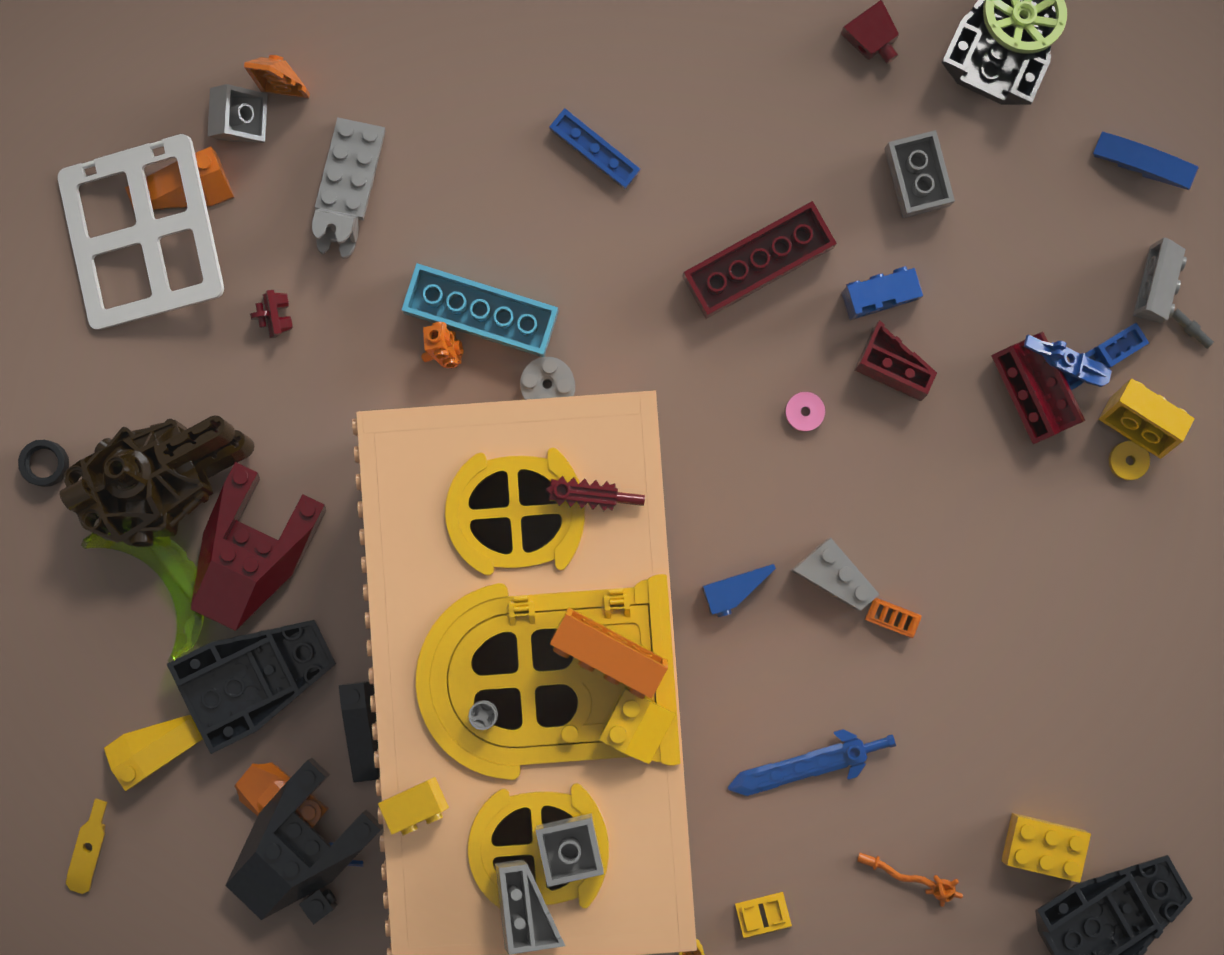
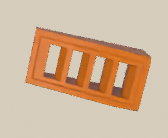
(890, 625)

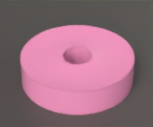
(815, 407)

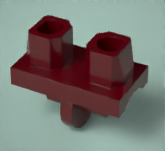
(272, 302)

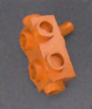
(442, 345)

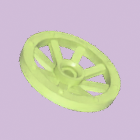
(1029, 12)

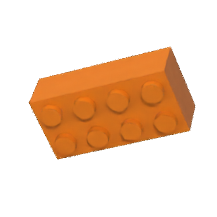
(609, 653)

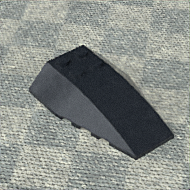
(989, 68)
(249, 679)
(1114, 911)

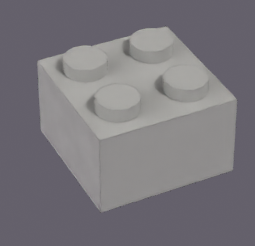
(569, 850)

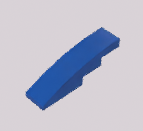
(1146, 160)
(1113, 350)

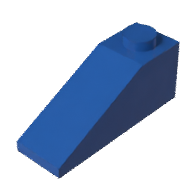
(730, 592)

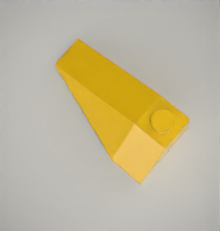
(148, 749)

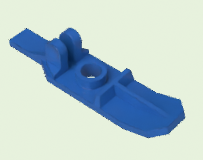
(1079, 365)

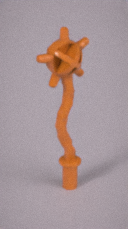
(941, 889)

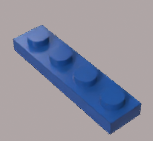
(594, 148)

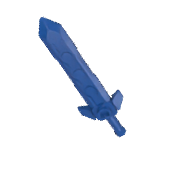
(812, 763)

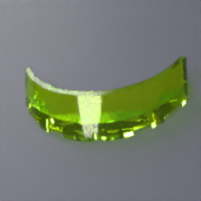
(178, 575)

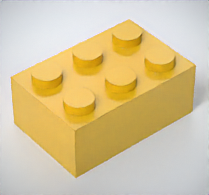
(1146, 418)
(1046, 847)

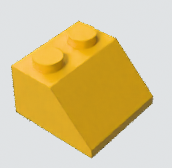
(637, 726)

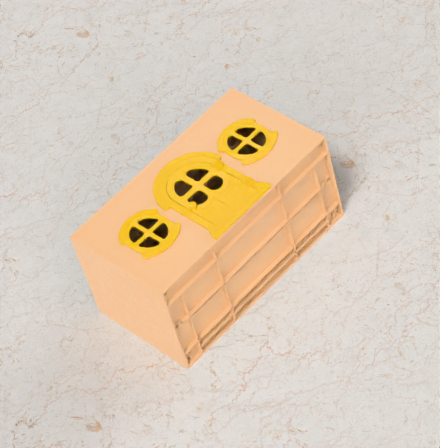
(444, 595)

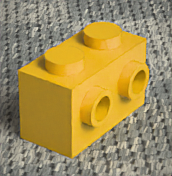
(413, 806)

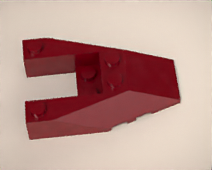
(241, 564)

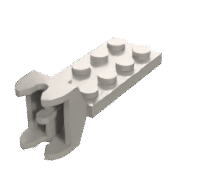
(346, 184)

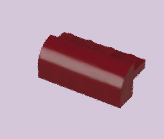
(1037, 391)

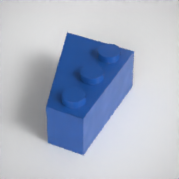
(881, 292)

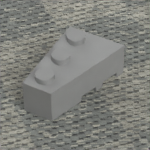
(524, 914)

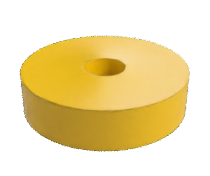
(1118, 463)

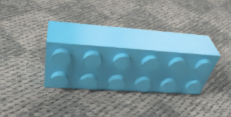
(480, 310)

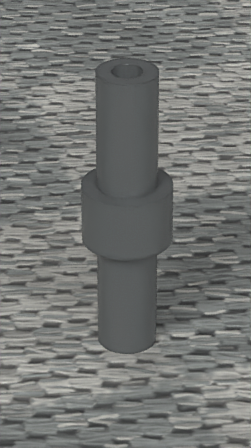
(1192, 328)

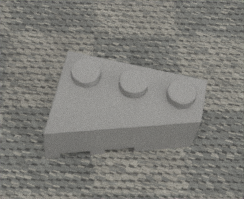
(837, 575)

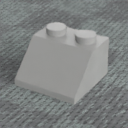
(237, 114)

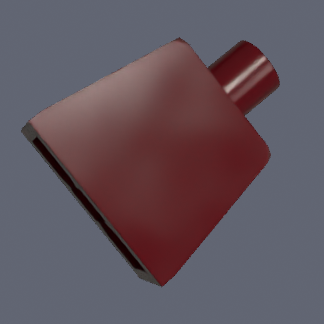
(873, 33)

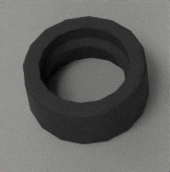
(28, 451)

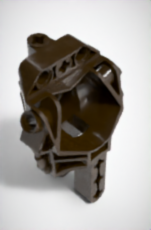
(170, 484)

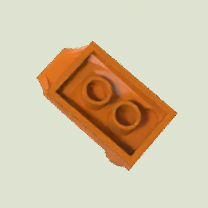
(263, 782)

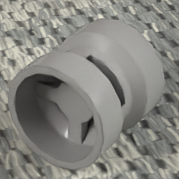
(481, 718)

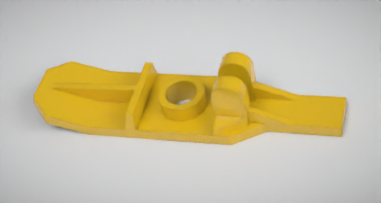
(83, 860)

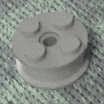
(547, 370)

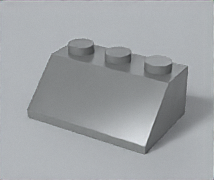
(1160, 281)

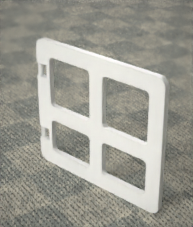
(146, 232)

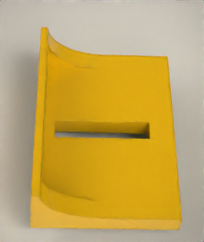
(775, 911)

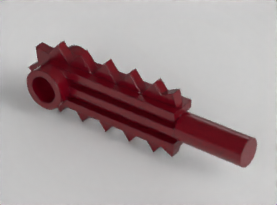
(593, 494)

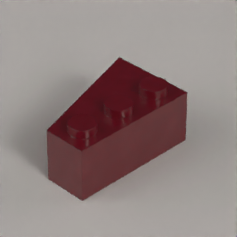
(894, 364)

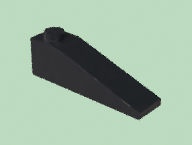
(358, 729)

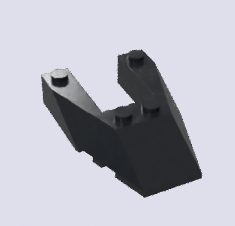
(286, 856)

